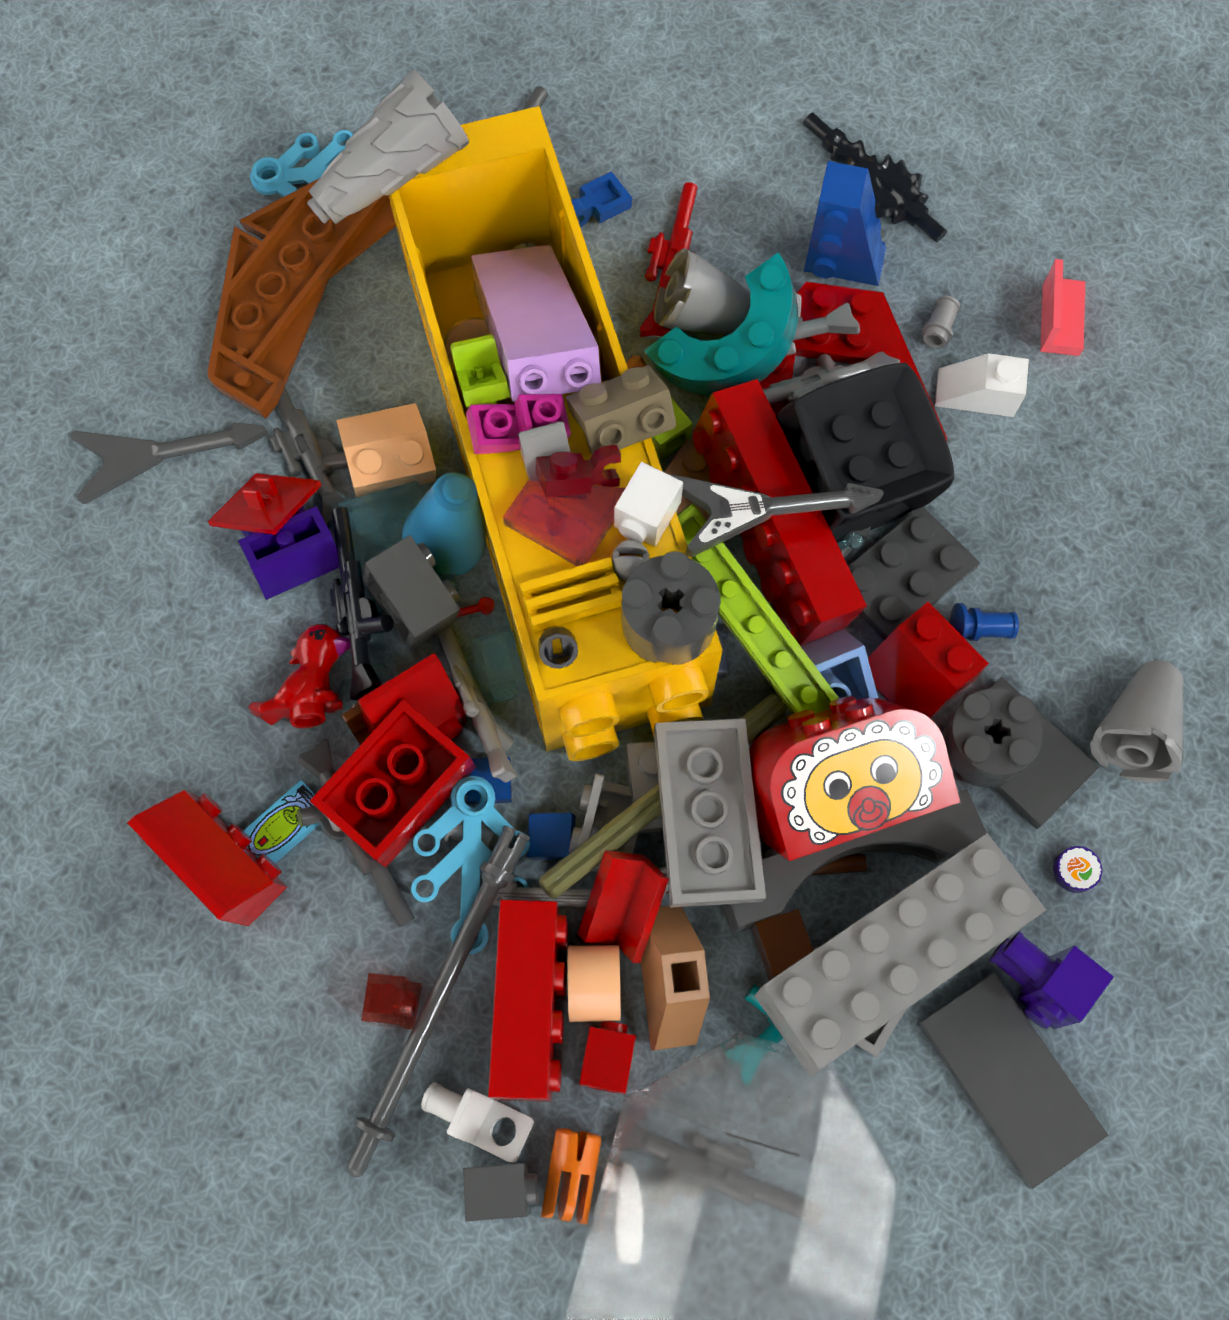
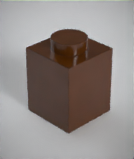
(781, 942)

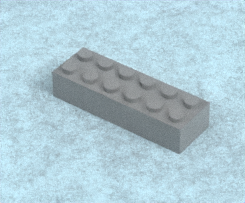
(898, 953)

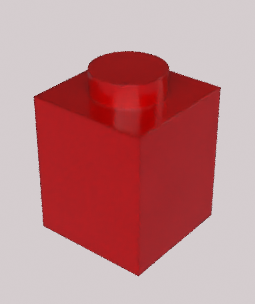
(608, 1058)

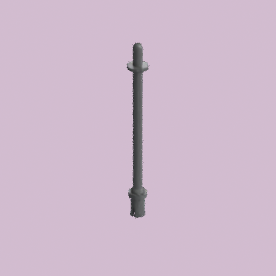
(495, 876)

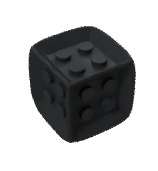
(872, 434)

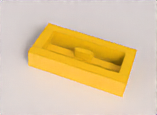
(566, 578)

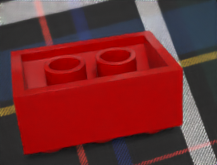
(393, 783)
(210, 856)

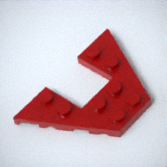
(877, 332)

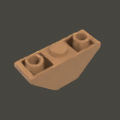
(674, 981)

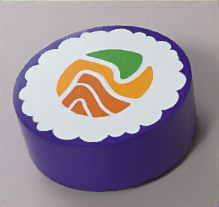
(1077, 869)

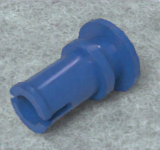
(980, 624)

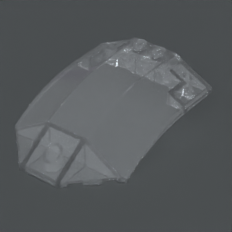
(738, 1197)

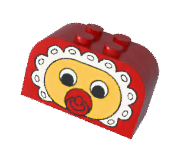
(847, 774)

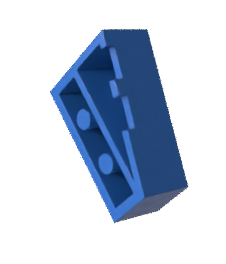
(846, 228)

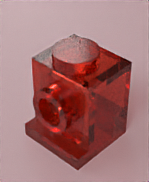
(391, 1001)

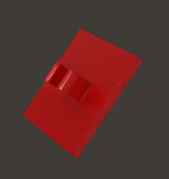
(264, 503)

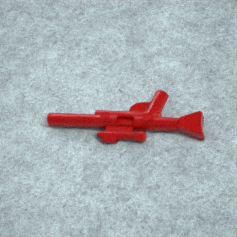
(664, 251)

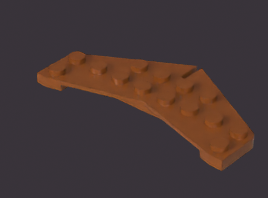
(276, 289)

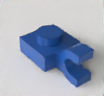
(602, 199)

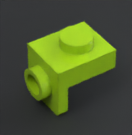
(479, 371)

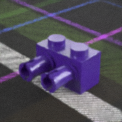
(291, 556)
(1054, 987)

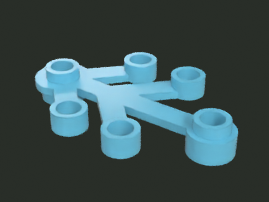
(282, 168)
(468, 852)

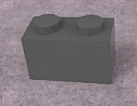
(499, 1191)

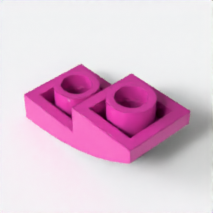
(497, 426)

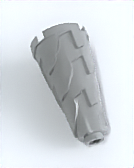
(399, 141)

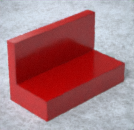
(623, 903)

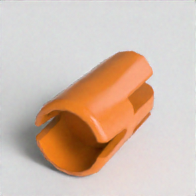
(574, 1156)

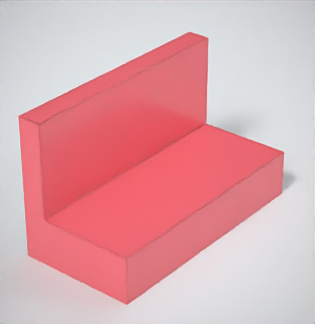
(1062, 313)

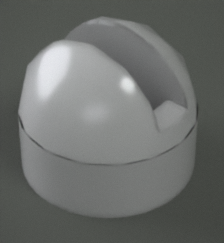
(625, 565)

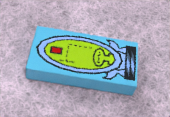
(278, 827)

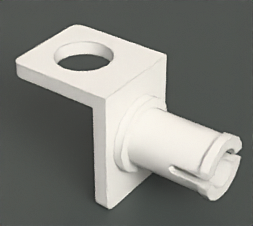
(474, 1117)

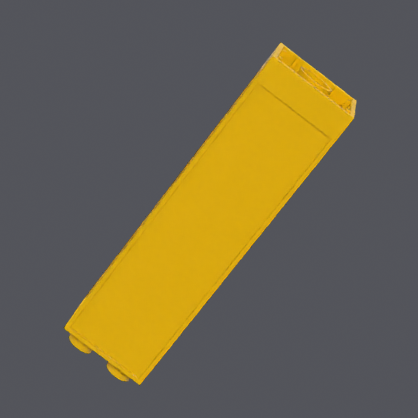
(487, 201)

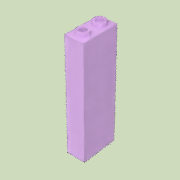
(535, 322)

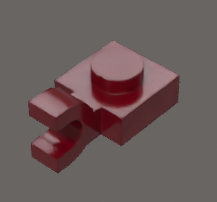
(572, 475)

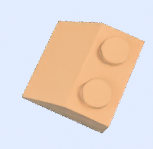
(386, 449)

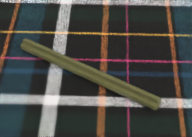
(639, 814)

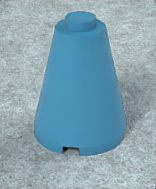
(449, 524)

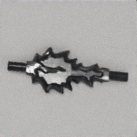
(893, 186)

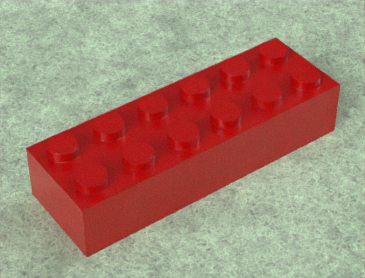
(794, 551)

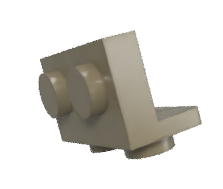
(623, 409)

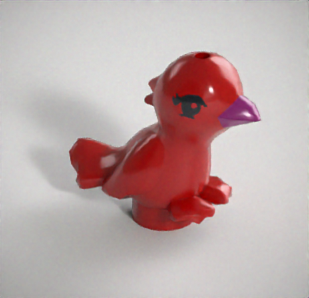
(307, 690)

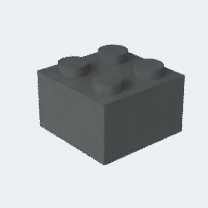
(411, 592)

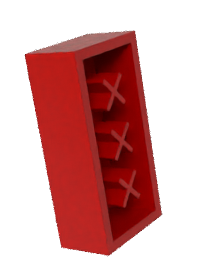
(525, 1002)

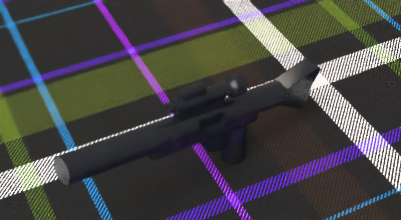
(355, 613)

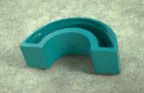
(745, 354)

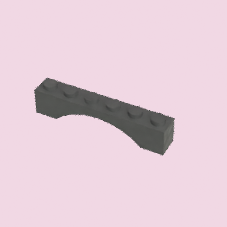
(929, 836)

